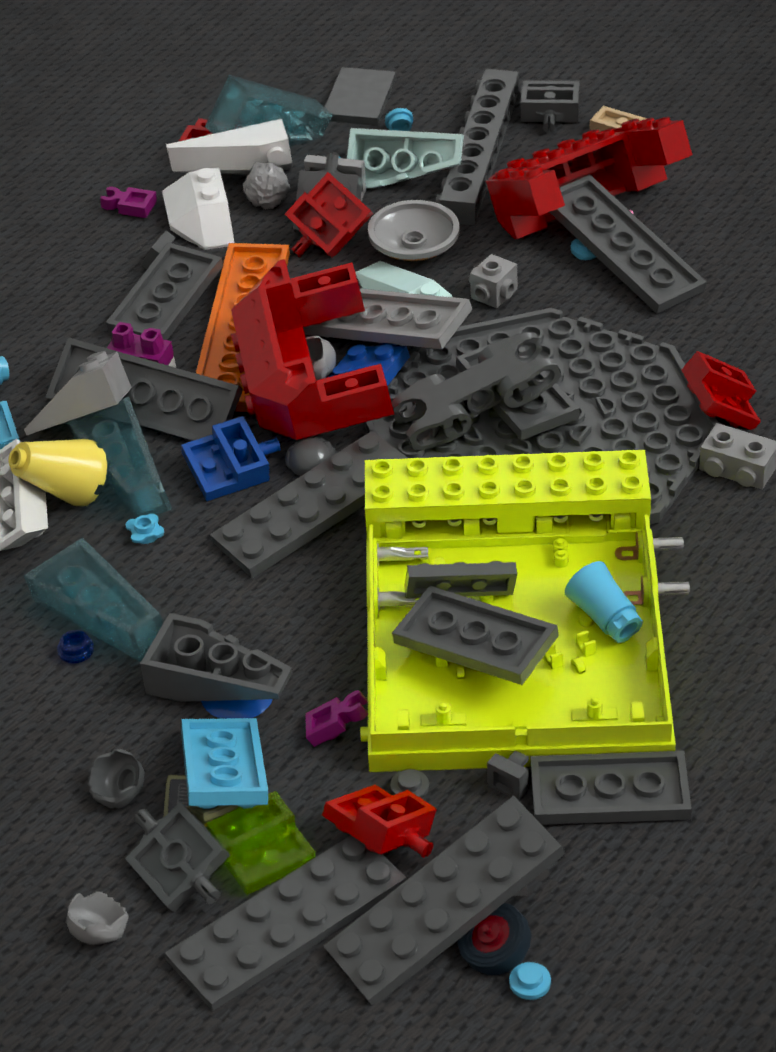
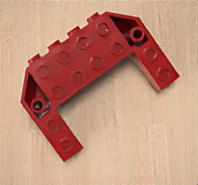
(616, 158)
(279, 362)

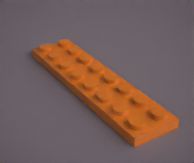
(241, 270)

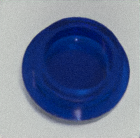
(75, 647)

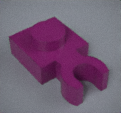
(131, 202)
(331, 718)

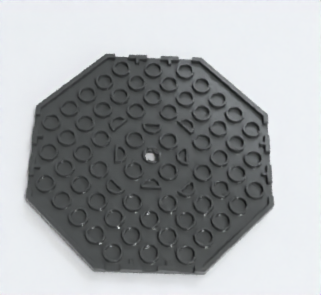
(625, 392)

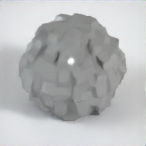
(266, 185)

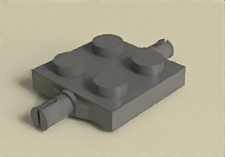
(177, 856)

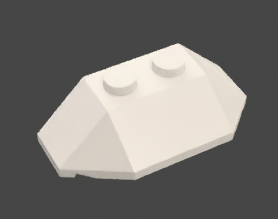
(199, 209)
(21, 506)

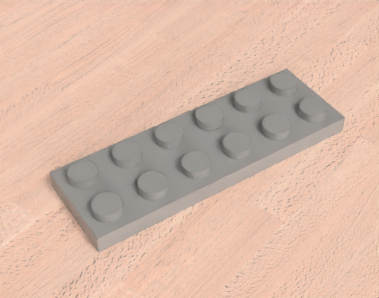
(399, 320)

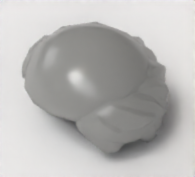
(322, 356)
(96, 918)

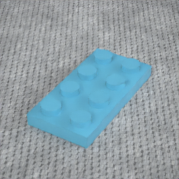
(223, 763)

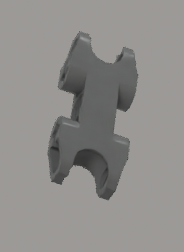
(451, 403)

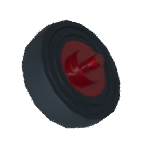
(497, 941)

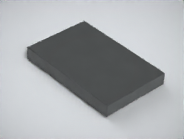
(360, 95)

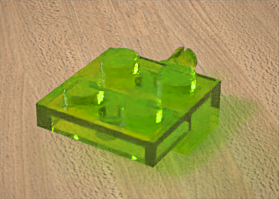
(261, 843)

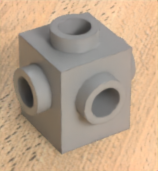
(493, 281)

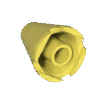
(61, 468)

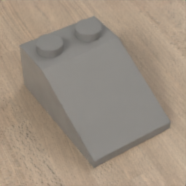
(93, 388)

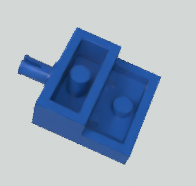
(228, 459)

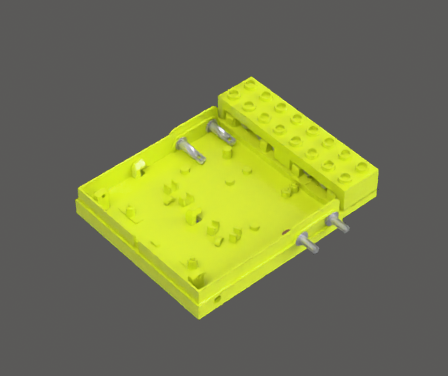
(552, 521)

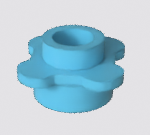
(145, 529)

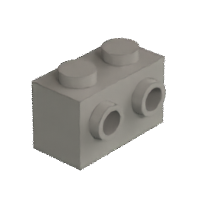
(738, 456)

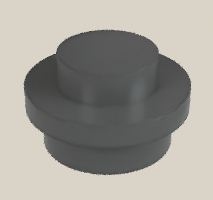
(410, 780)

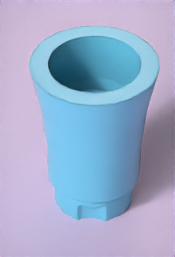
(604, 601)

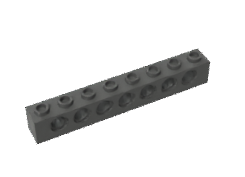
(483, 136)

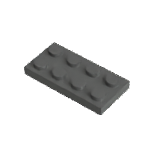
(167, 290)
(537, 416)
(475, 634)
(610, 787)

